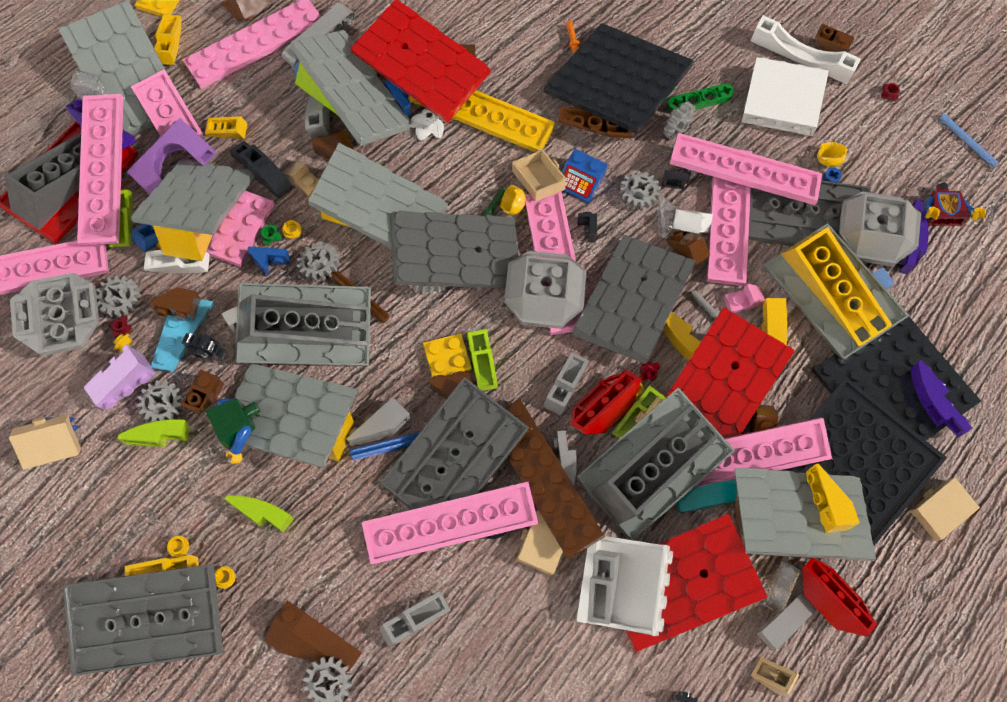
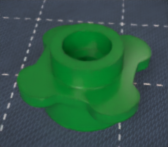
(269, 229)

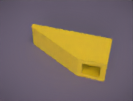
(834, 506)

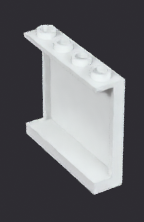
(785, 96)
(638, 588)

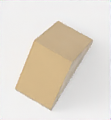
(775, 676)

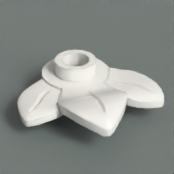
(426, 126)

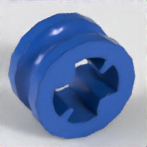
(832, 172)

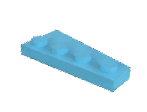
(170, 348)

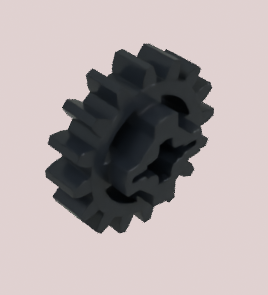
(204, 347)

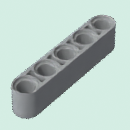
(334, 20)

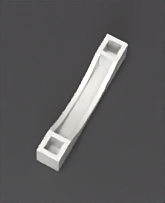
(775, 38)

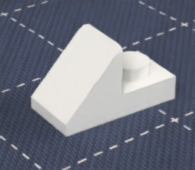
(692, 221)

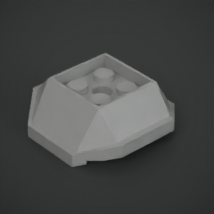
(874, 241)
(42, 300)
(544, 305)

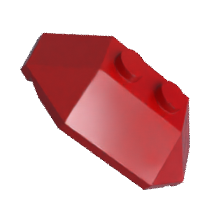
(605, 403)
(836, 599)

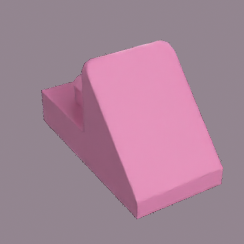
(744, 300)

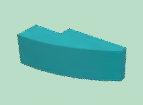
(708, 496)

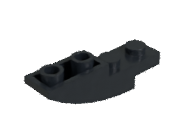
(262, 167)

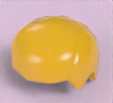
(832, 154)
(513, 200)

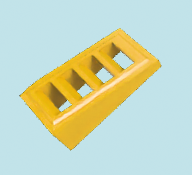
(237, 130)

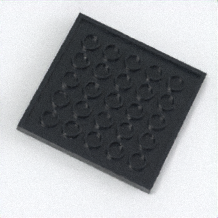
(619, 77)
(885, 375)
(877, 449)

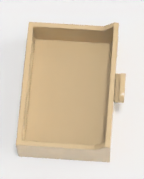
(539, 175)
(44, 441)
(944, 508)
(539, 547)

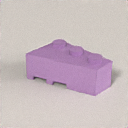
(119, 378)

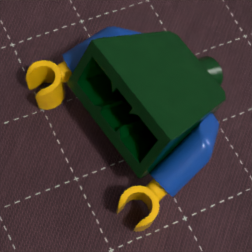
(233, 424)

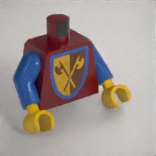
(949, 208)

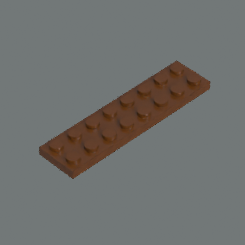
(552, 489)

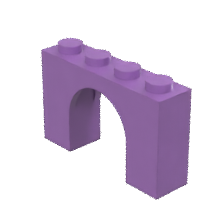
(178, 137)

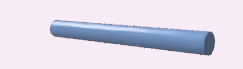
(968, 140)

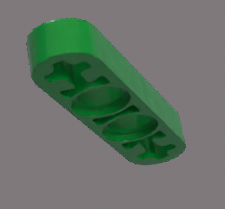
(698, 95)

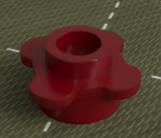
(890, 91)
(122, 321)
(648, 371)

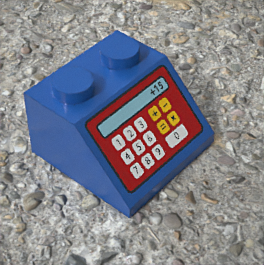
(583, 175)

